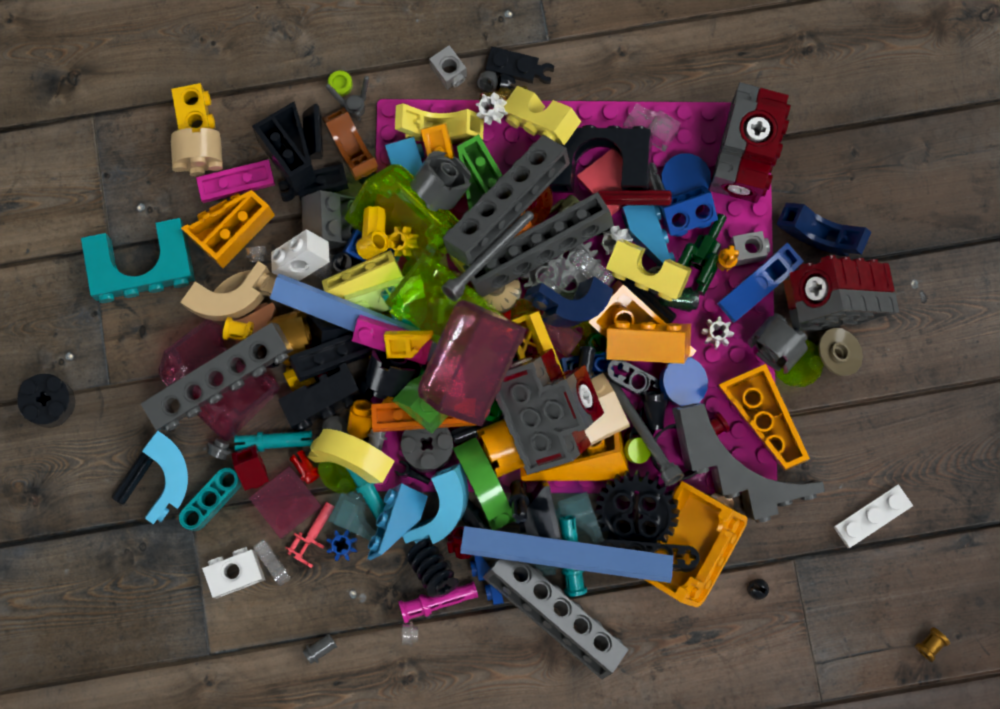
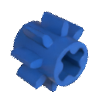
(339, 538)

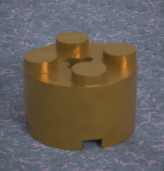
(295, 331)

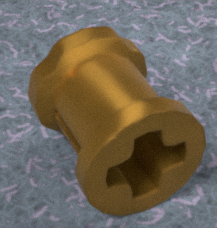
(932, 644)

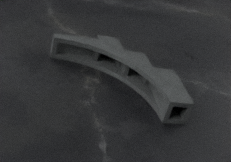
(703, 450)

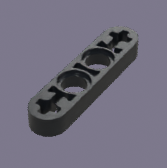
(679, 565)

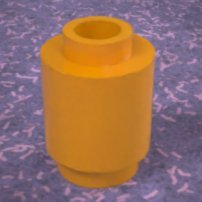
(360, 419)

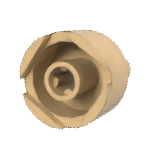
(196, 151)

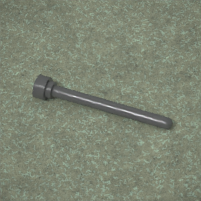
(455, 287)
(669, 472)

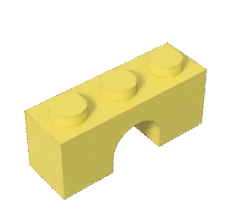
(527, 112)
(627, 263)

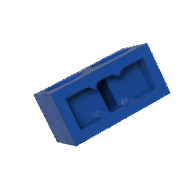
(686, 204)

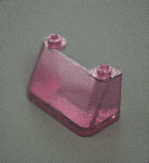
(236, 407)

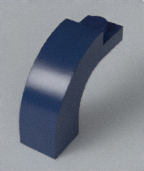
(821, 233)
(589, 301)

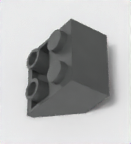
(324, 216)

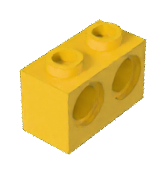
(188, 114)

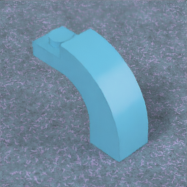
(175, 471)
(453, 498)

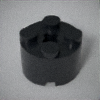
(389, 375)
(35, 390)

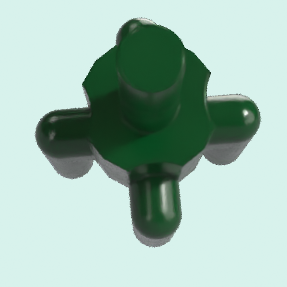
(704, 255)

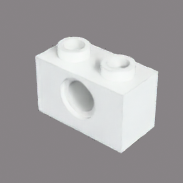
(300, 256)
(249, 573)

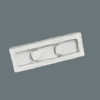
(873, 516)

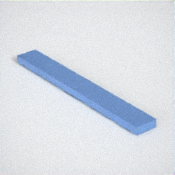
(328, 306)
(567, 554)

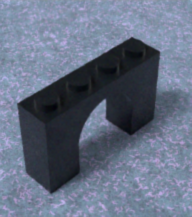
(630, 143)

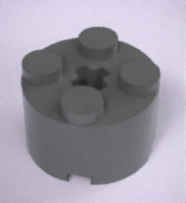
(441, 181)
(779, 343)
(427, 460)

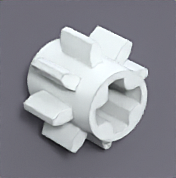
(491, 102)
(611, 237)
(716, 326)

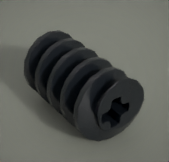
(431, 569)

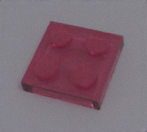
(285, 502)

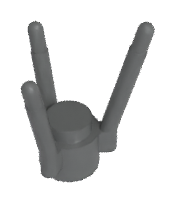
(353, 104)

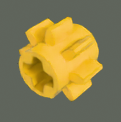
(405, 235)

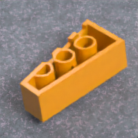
(764, 411)

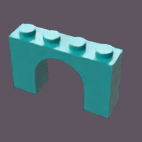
(172, 268)

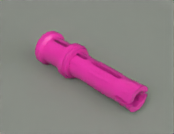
(425, 604)

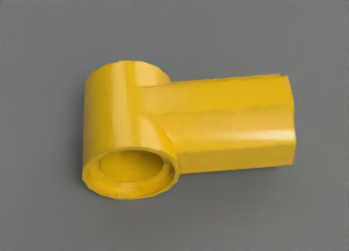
(373, 239)

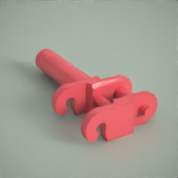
(312, 534)

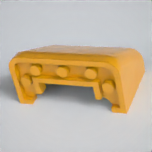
(709, 529)

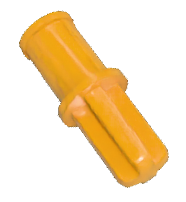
(727, 258)

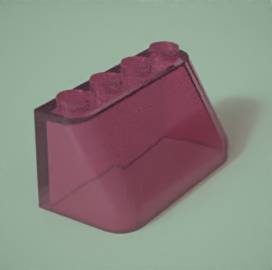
(470, 362)

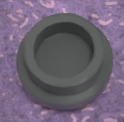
(335, 423)
(219, 448)

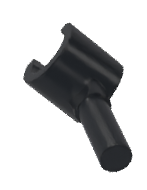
(411, 473)

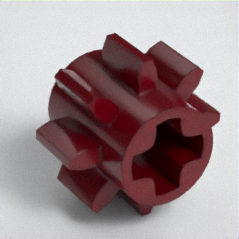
(455, 541)

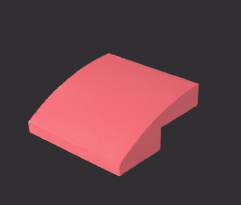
(604, 175)

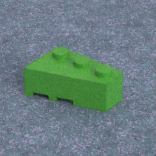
(481, 166)

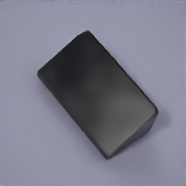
(313, 131)

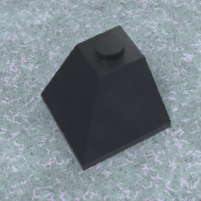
(541, 514)

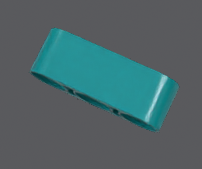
(198, 504)

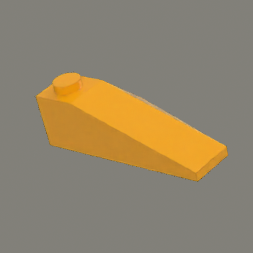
(625, 307)
(596, 463)

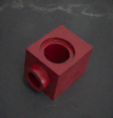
(250, 468)

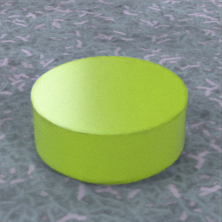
(341, 82)
(636, 450)

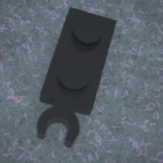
(518, 65)
(328, 179)

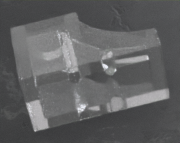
(662, 126)
(558, 275)

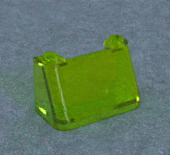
(403, 208)
(422, 299)

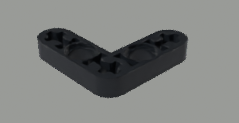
(618, 379)

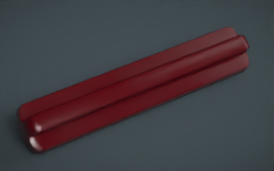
(637, 197)

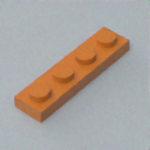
(393, 418)

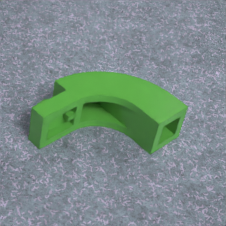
(484, 483)

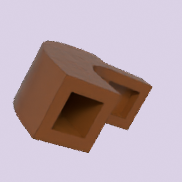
(349, 144)

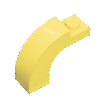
(460, 124)
(352, 454)

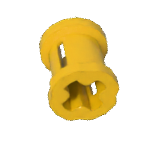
(237, 330)

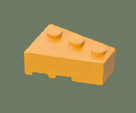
(230, 228)
(649, 342)

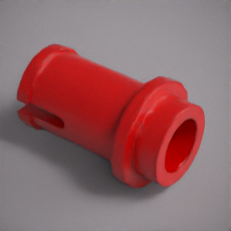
(305, 468)

